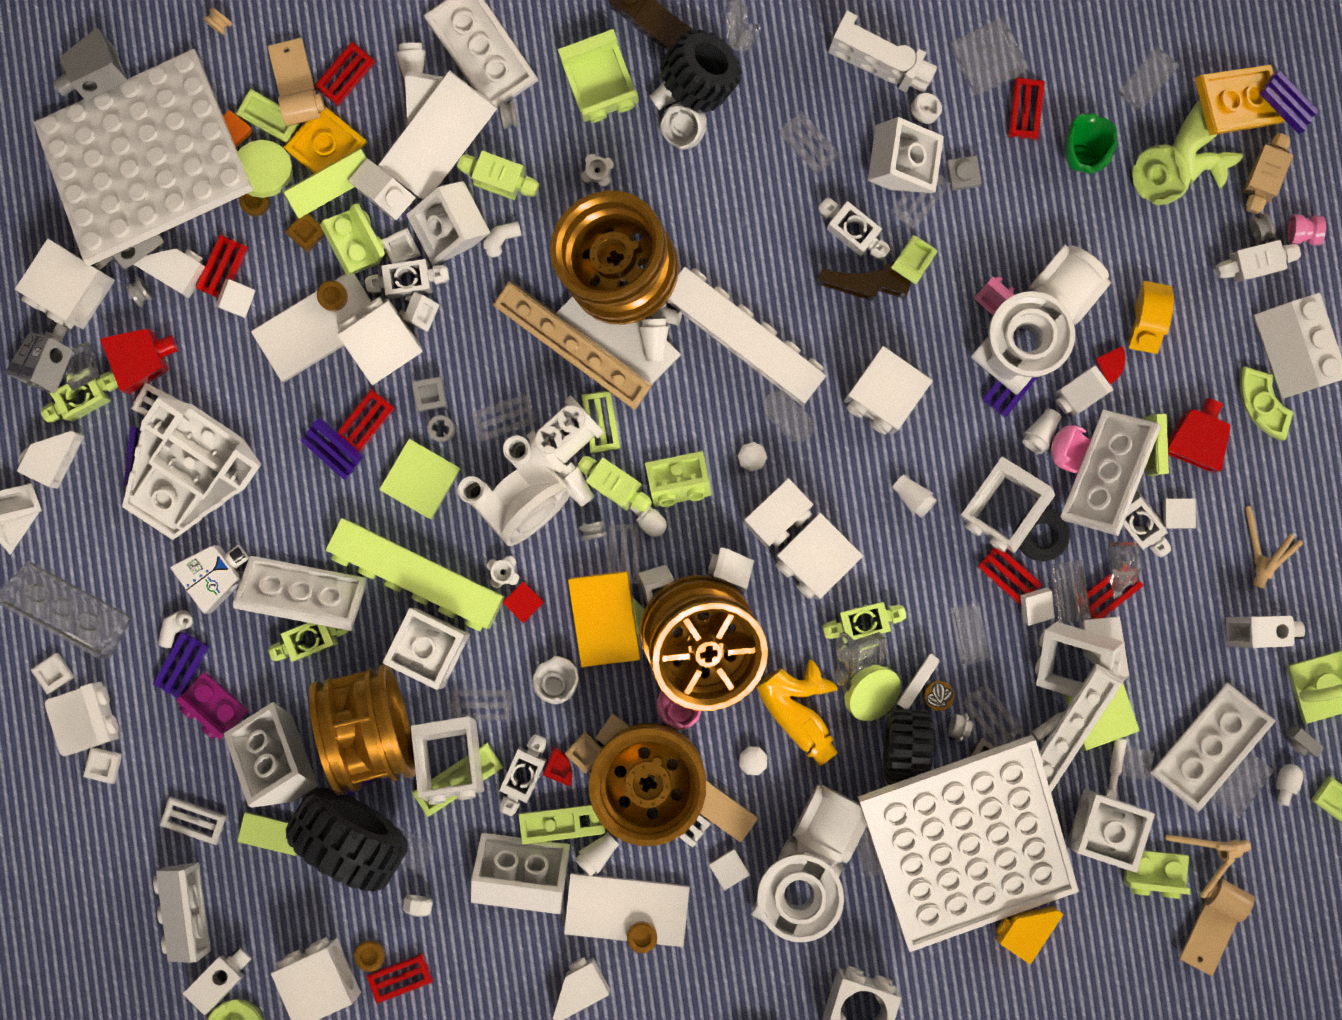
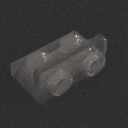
(739, 34)
(857, 655)

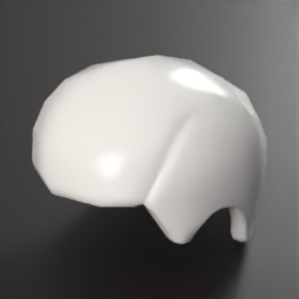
(555, 680)

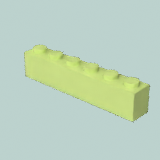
(414, 573)

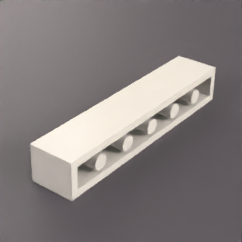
(745, 337)

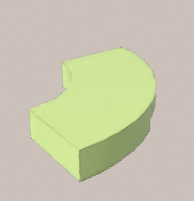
(1262, 404)

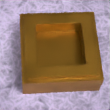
(305, 232)

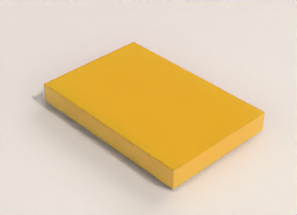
(1233, 100)
(604, 618)

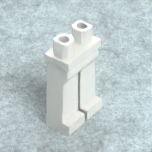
(881, 57)

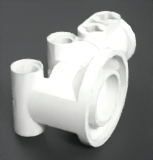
(1050, 311)
(533, 491)
(824, 839)

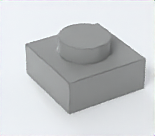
(964, 173)
(429, 394)
(1303, 742)

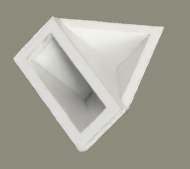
(17, 512)

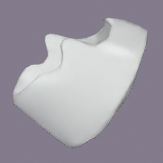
(683, 126)

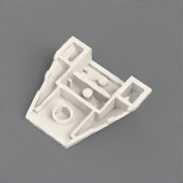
(185, 467)

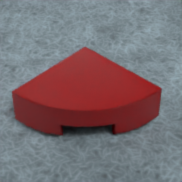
(1111, 364)
(559, 767)

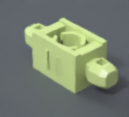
(498, 175)
(64, 394)
(615, 484)
(895, 614)
(290, 646)

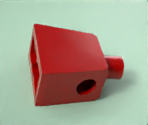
(137, 357)
(1201, 437)

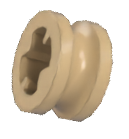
(217, 21)

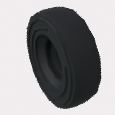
(1059, 542)

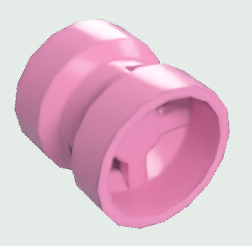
(1304, 229)

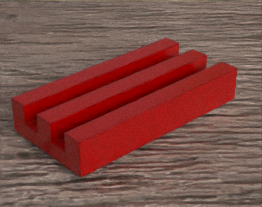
(352, 82)
(1023, 133)
(212, 261)
(375, 426)
(1035, 584)
(1115, 603)
(424, 969)

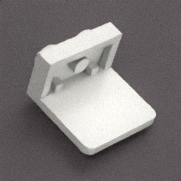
(82, 719)

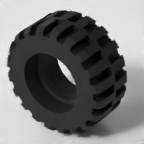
(346, 840)

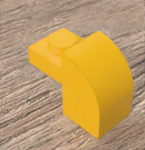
(1153, 317)

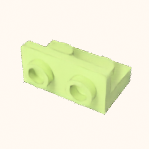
(353, 240)
(678, 479)
(1160, 873)

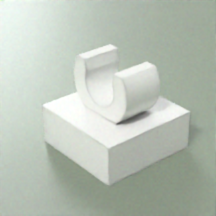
(420, 311)

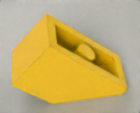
(1028, 931)

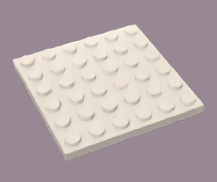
(142, 157)
(969, 843)

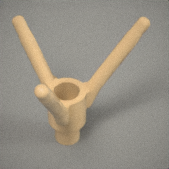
(1267, 566)
(1227, 852)

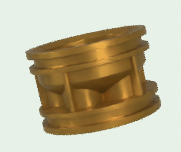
(361, 728)

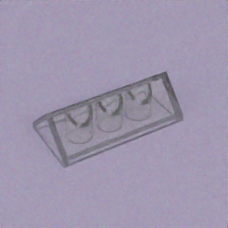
(65, 610)

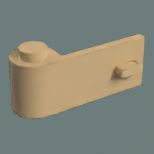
(295, 83)
(1215, 924)

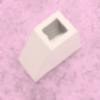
(731, 568)

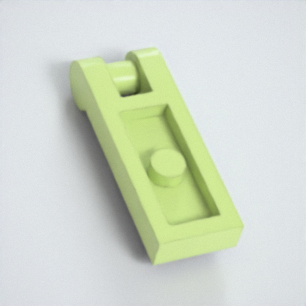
(558, 824)

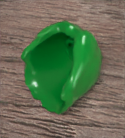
(1090, 143)

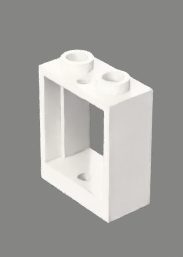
(1023, 479)
(1109, 648)
(442, 729)

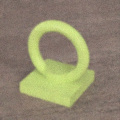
(1317, 686)

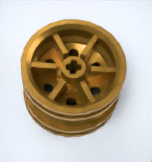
(587, 228)
(703, 643)
(632, 822)

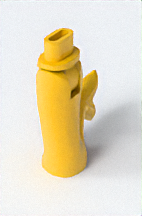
(799, 721)

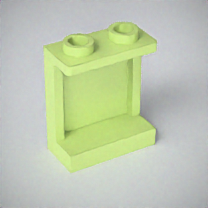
(598, 76)

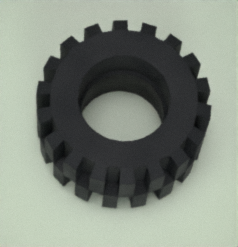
(700, 70)
(907, 744)

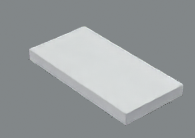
(481, 49)
(437, 135)
(308, 330)
(619, 340)
(1110, 472)
(300, 593)
(1212, 747)
(611, 905)

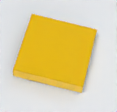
(323, 141)

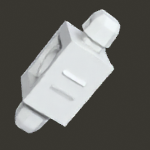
(830, 210)
(1258, 261)
(376, 284)
(1151, 537)
(510, 803)

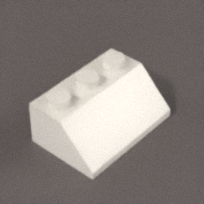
(1300, 345)
(270, 758)
(519, 873)
(182, 912)

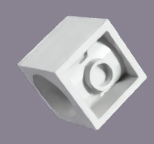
(63, 286)
(378, 340)
(887, 392)
(817, 557)
(426, 648)
(1110, 830)
(316, 981)
(852, 981)

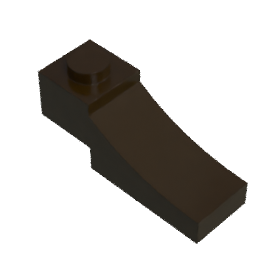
(651, 20)
(866, 284)

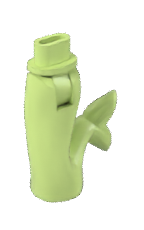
(1195, 135)

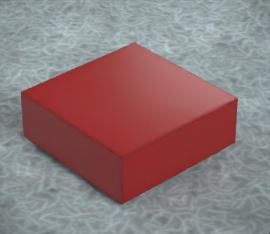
(523, 602)

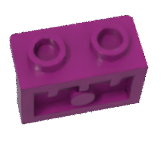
(212, 706)

